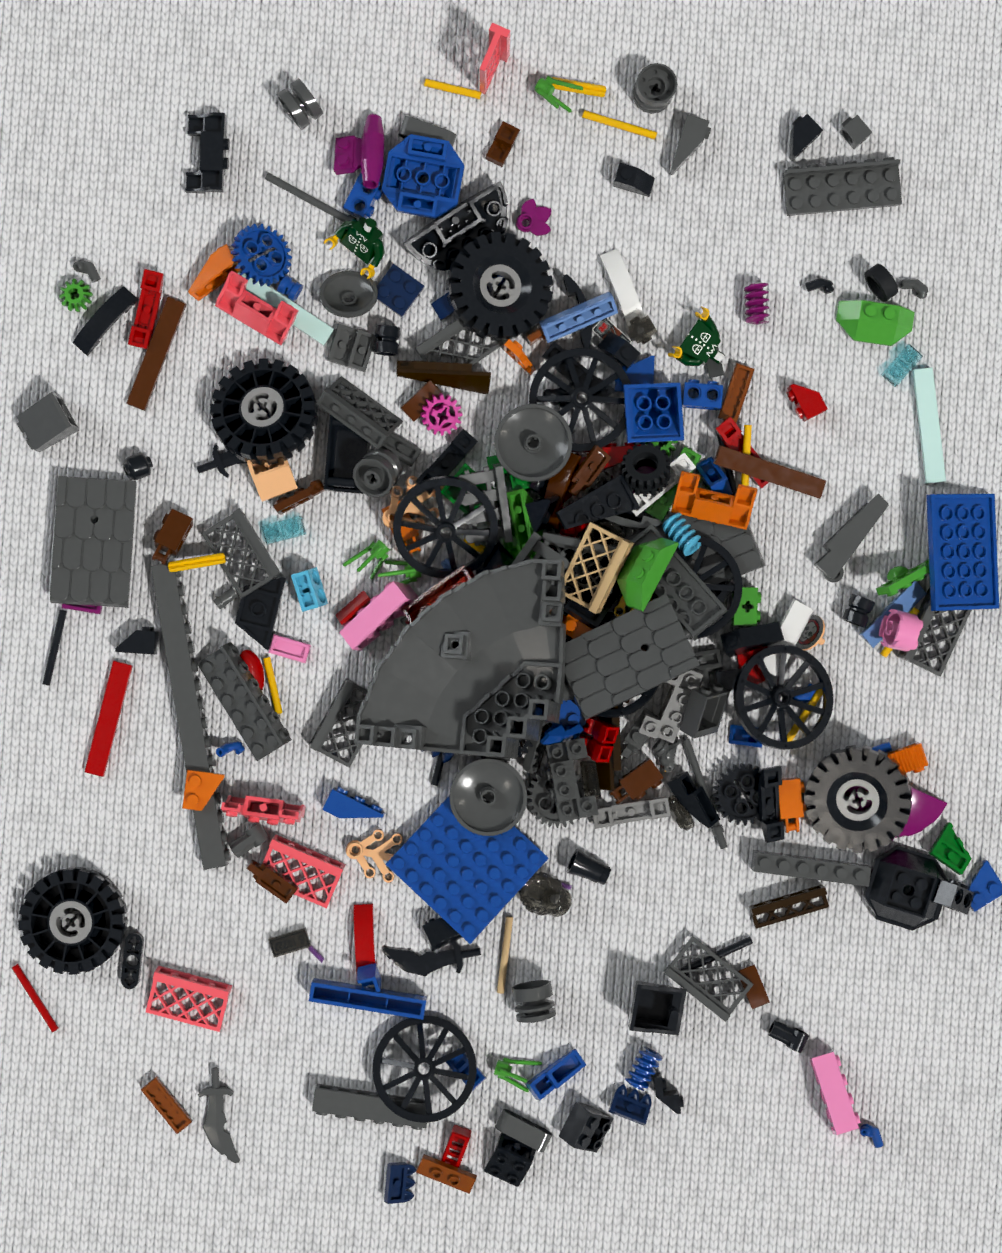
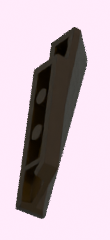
(446, 374)
(606, 769)

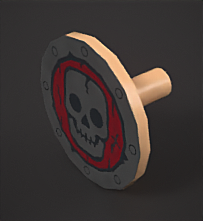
(812, 634)

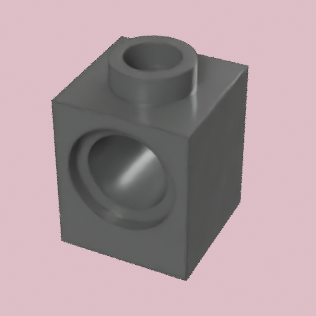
(855, 131)

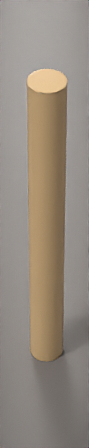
(504, 954)

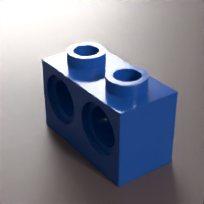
(357, 196)
(702, 400)

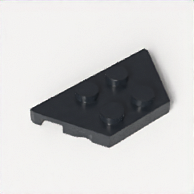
(259, 611)

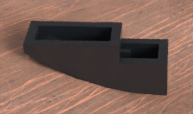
(693, 799)

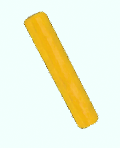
(588, 88)
(196, 562)

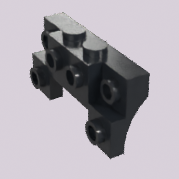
(212, 153)

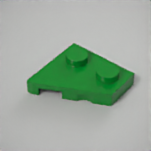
(950, 850)

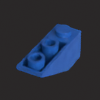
(346, 806)

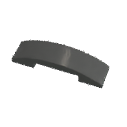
(626, 523)

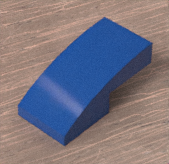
(461, 1065)

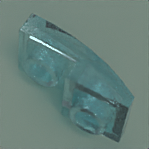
(902, 365)
(283, 530)

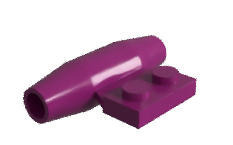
(362, 153)

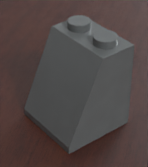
(47, 422)

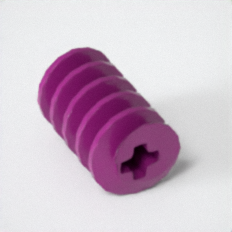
(756, 303)

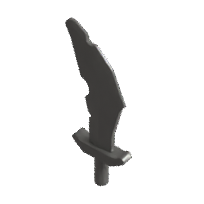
(216, 1118)

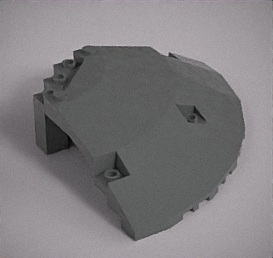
(489, 687)

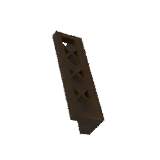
(788, 900)

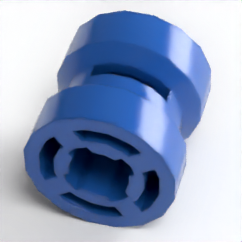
(290, 288)

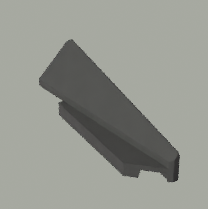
(849, 536)

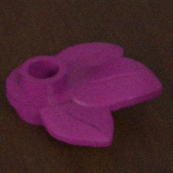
(536, 216)

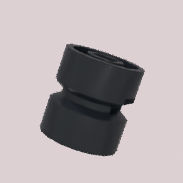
(387, 337)
(858, 609)

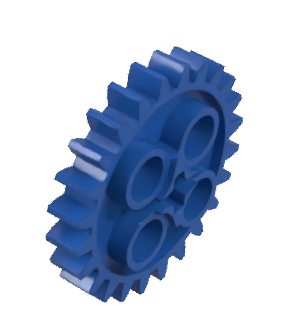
(252, 238)

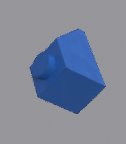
(713, 476)

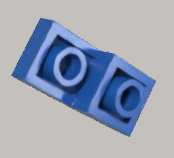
(560, 735)

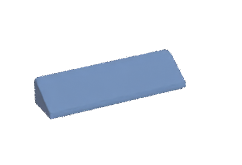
(578, 317)
(904, 602)

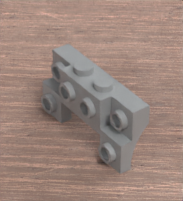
(673, 708)

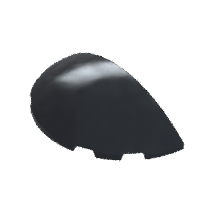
(448, 234)

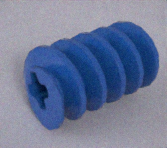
(644, 1068)

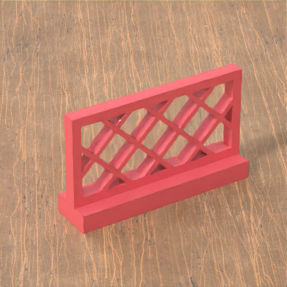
(498, 50)
(311, 858)
(195, 984)

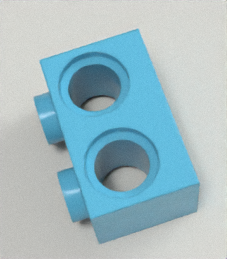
(309, 589)

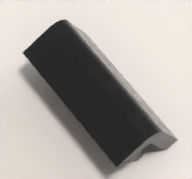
(343, 453)

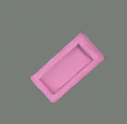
(289, 648)

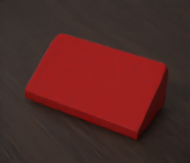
(351, 609)

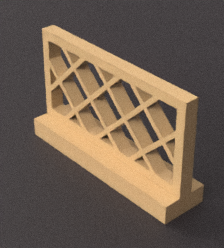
(611, 571)

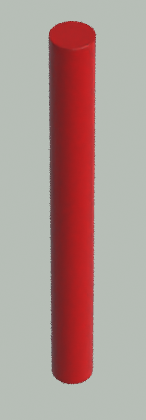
(35, 998)

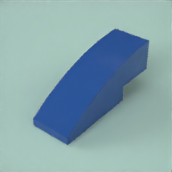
(555, 1074)

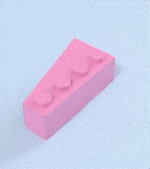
(377, 615)
(834, 1093)

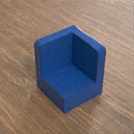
(369, 975)

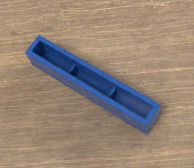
(367, 998)

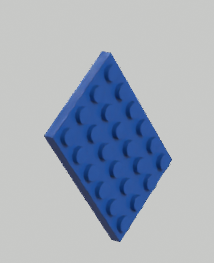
(962, 551)

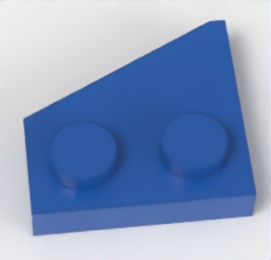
(639, 373)
(985, 886)

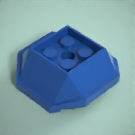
(423, 157)

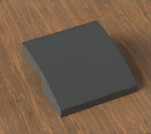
(351, 348)

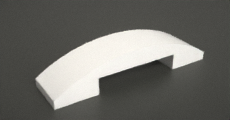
(622, 285)
(680, 464)

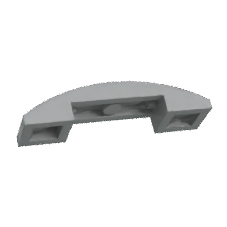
(632, 811)

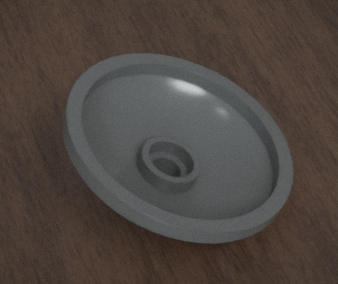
(348, 294)

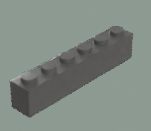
(811, 868)
(364, 1105)

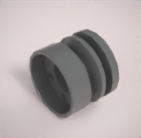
(655, 77)
(533, 996)

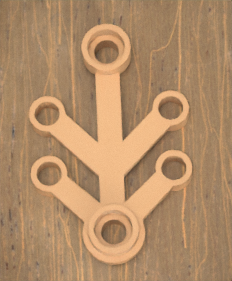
(411, 508)
(377, 854)

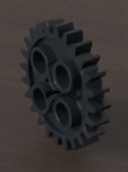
(729, 803)

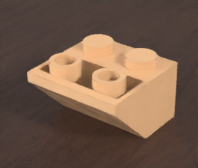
(272, 479)

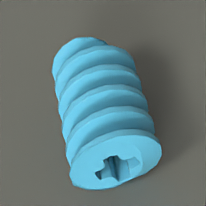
(679, 533)

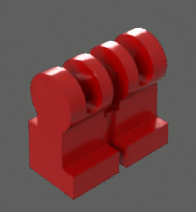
(598, 745)

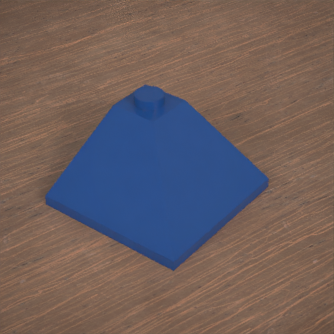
(653, 412)

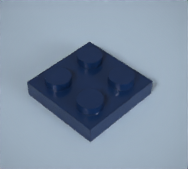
(398, 290)

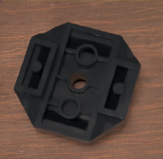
(889, 877)

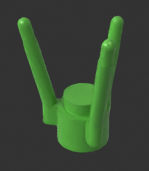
(545, 88)
(378, 550)
(408, 571)
(503, 1071)

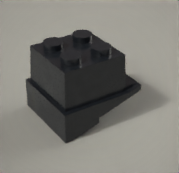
(657, 1008)

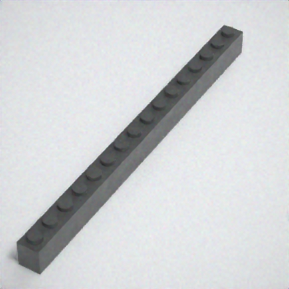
(189, 709)

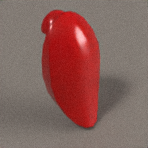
(254, 665)

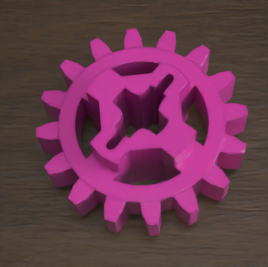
(434, 410)

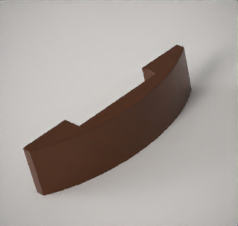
(559, 485)

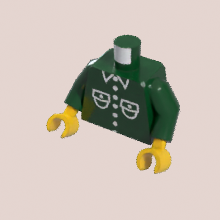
(363, 240)
(700, 343)

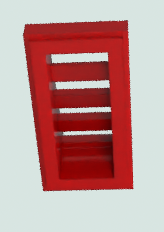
(460, 1135)

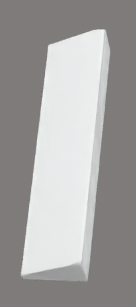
(792, 629)

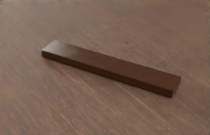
(156, 353)
(769, 472)

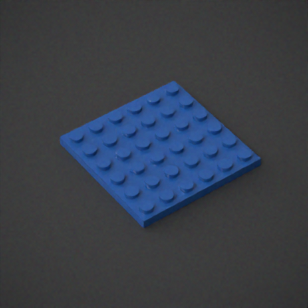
(464, 873)

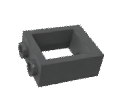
(704, 710)

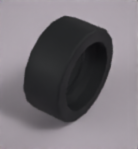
(881, 282)

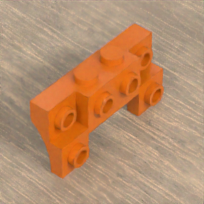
(713, 505)

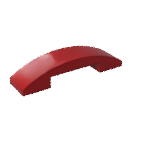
(147, 309)
(733, 439)
(364, 934)

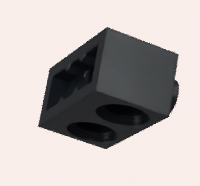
(954, 896)

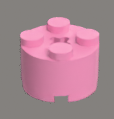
(900, 630)

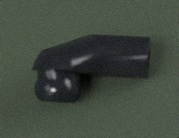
(818, 283)

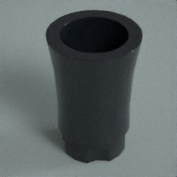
(588, 867)

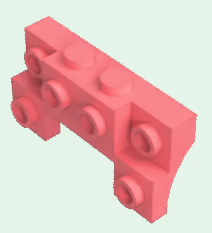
(255, 312)
(263, 809)

